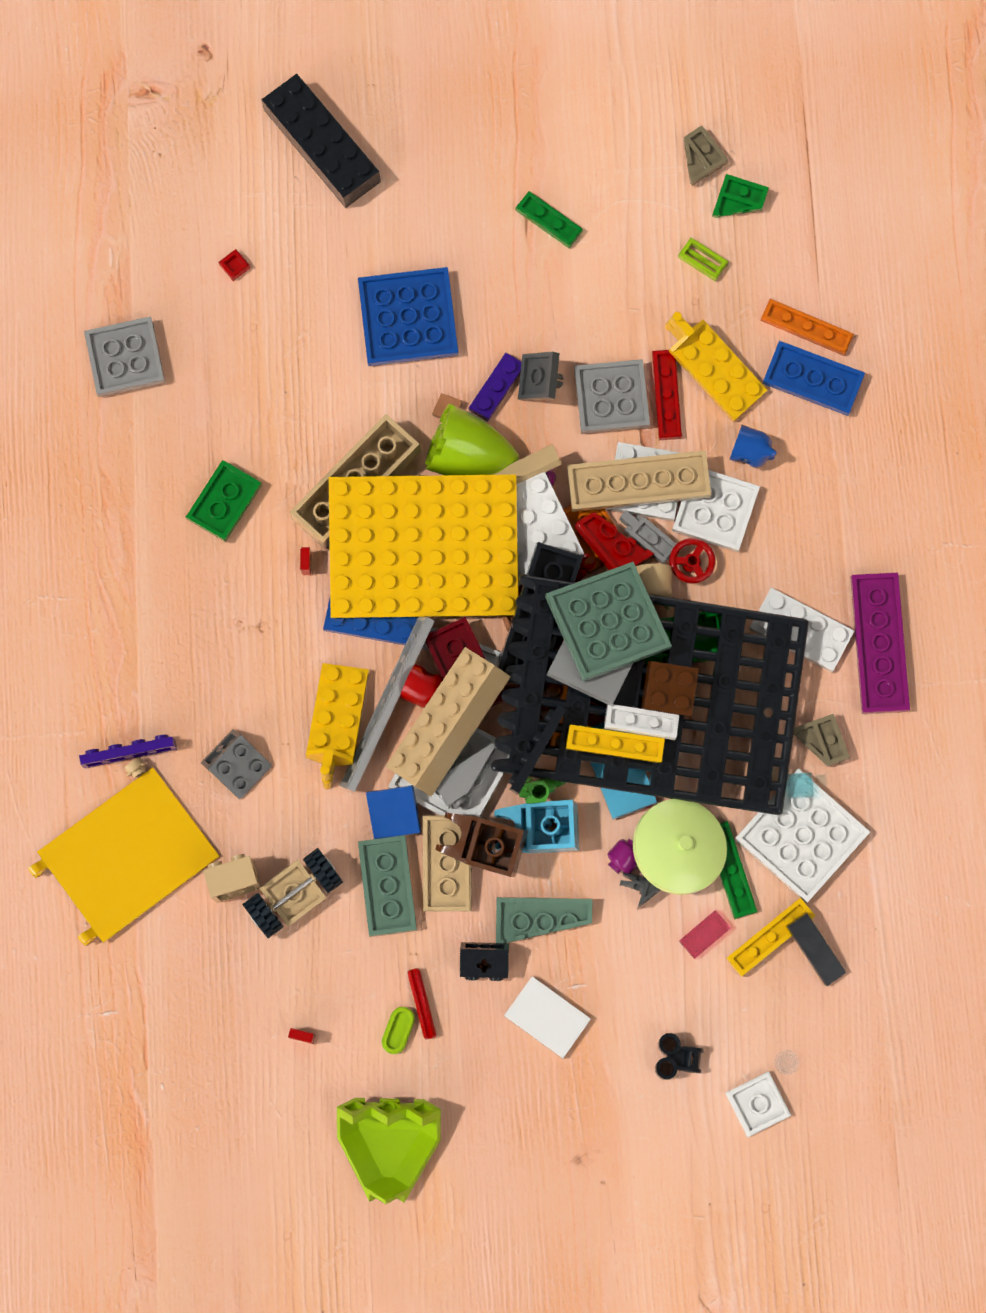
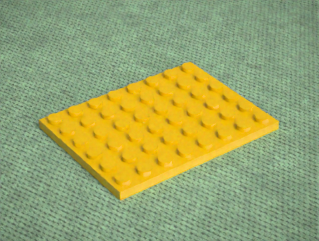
(423, 546)

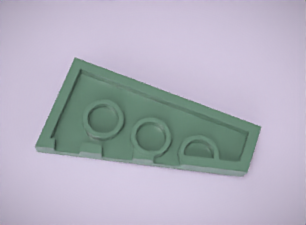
(529, 917)

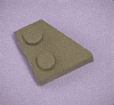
(702, 155)

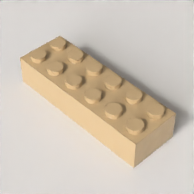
(381, 452)
(448, 721)

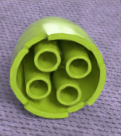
(468, 446)

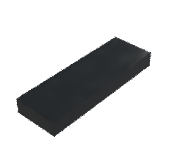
(815, 949)

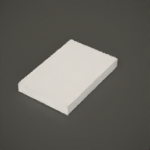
(547, 1017)

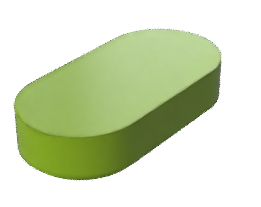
(398, 1030)

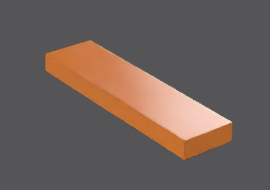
(807, 327)

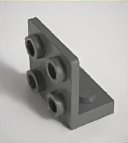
(236, 764)

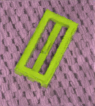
(698, 266)

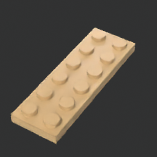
(639, 481)

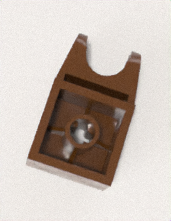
(477, 840)

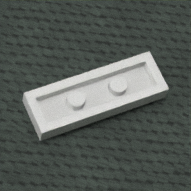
(641, 722)

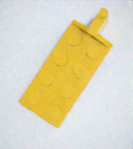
(714, 366)
(336, 718)

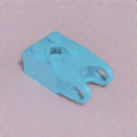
(537, 819)

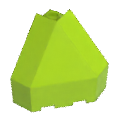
(388, 1143)

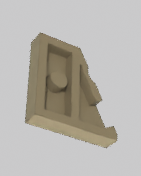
(823, 739)

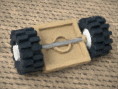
(292, 893)

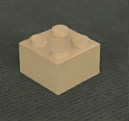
(232, 878)

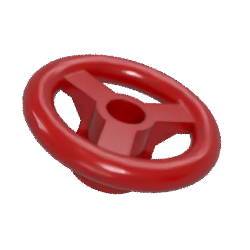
(701, 576)

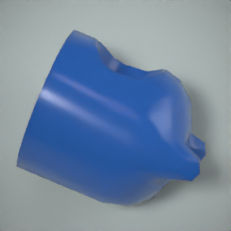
(752, 447)

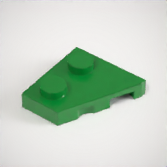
(739, 197)

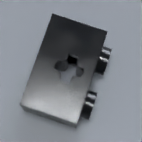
(471, 960)

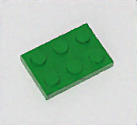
(223, 500)

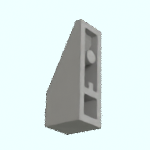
(462, 778)

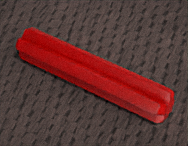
(421, 1003)

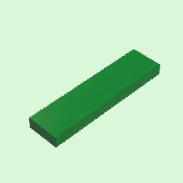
(735, 880)

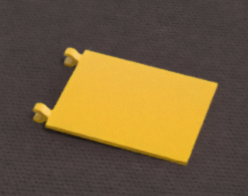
(126, 856)

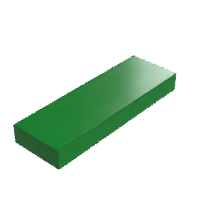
(549, 219)

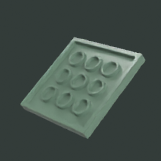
(608, 621)

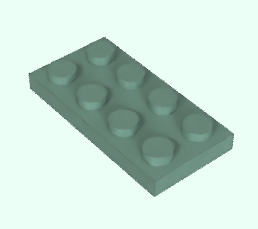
(387, 886)

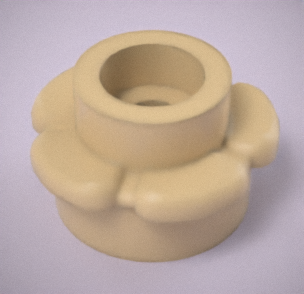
(135, 767)

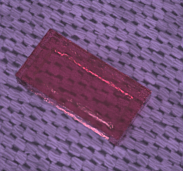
(704, 934)

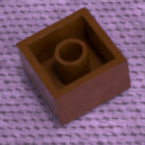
(669, 688)

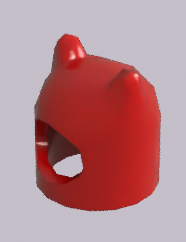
(420, 686)

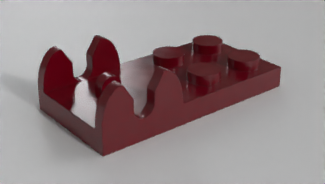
(448, 644)

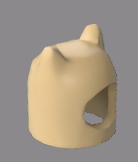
(656, 579)

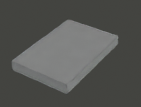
(603, 687)

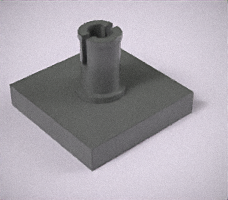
(539, 376)

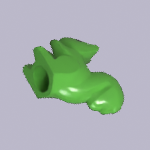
(537, 789)

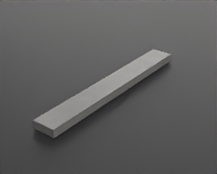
(387, 703)

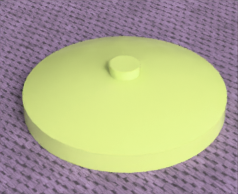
(679, 846)

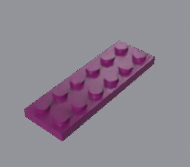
(880, 643)

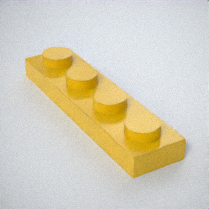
(615, 743)
(767, 939)

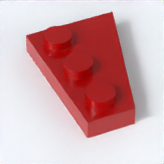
(609, 544)

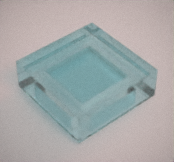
(800, 785)

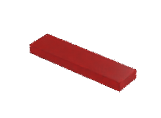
(666, 395)

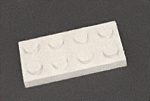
(825, 636)

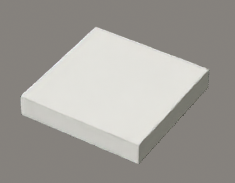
(758, 1104)

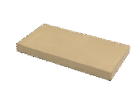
(445, 879)

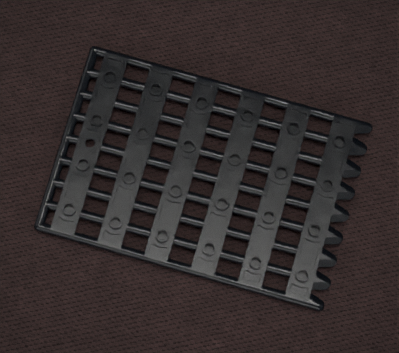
(717, 728)

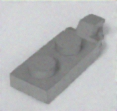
(648, 536)

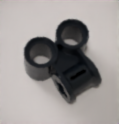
(679, 1058)

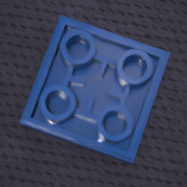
(393, 812)

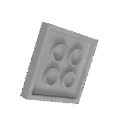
(124, 356)
(612, 396)

